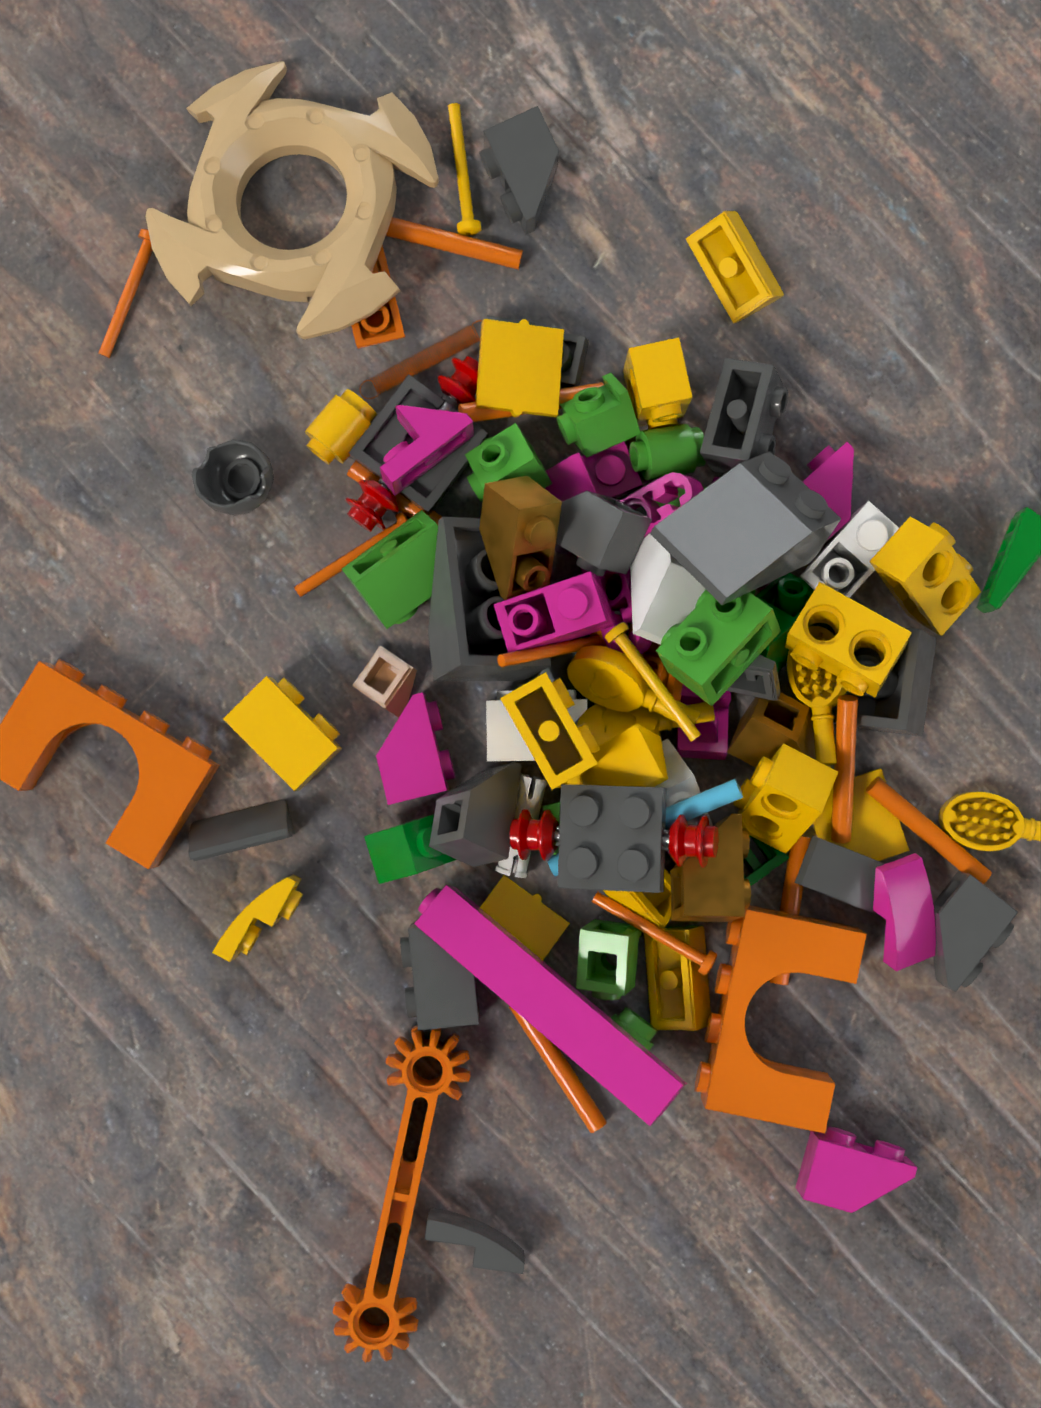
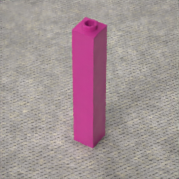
(549, 1003)

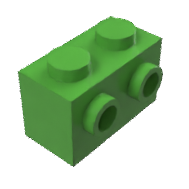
(397, 570)
(717, 643)

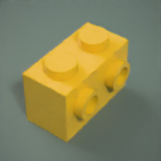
(549, 730)
(284, 732)

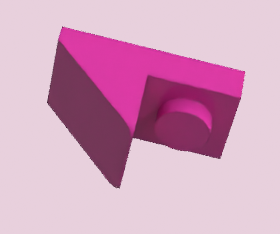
(434, 436)
(602, 473)

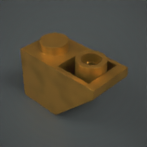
(519, 534)
(771, 724)
(720, 888)

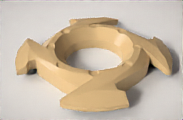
(246, 136)

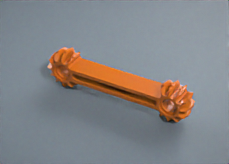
(400, 1199)

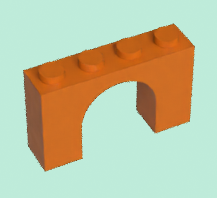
(170, 771)
(737, 1076)

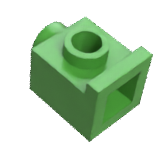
(598, 417)
(594, 970)

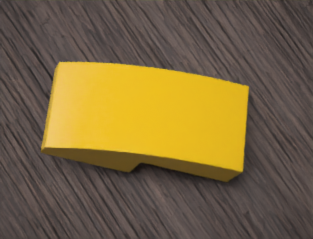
(268, 907)

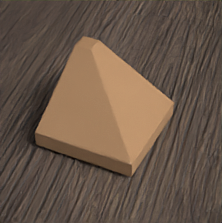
(387, 681)

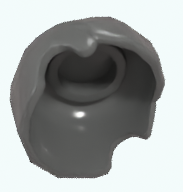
(234, 477)

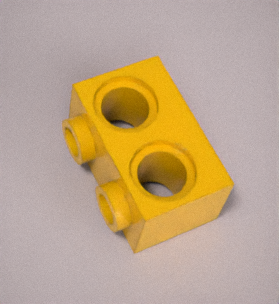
(657, 383)
(926, 574)
(854, 629)
(784, 797)

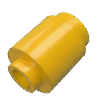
(339, 427)

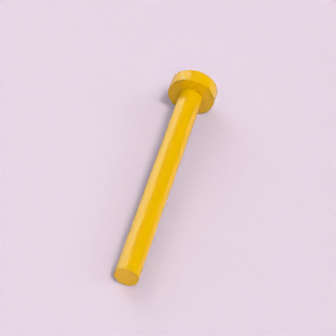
(468, 225)
(618, 634)

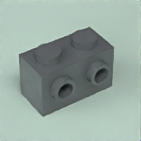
(743, 414)

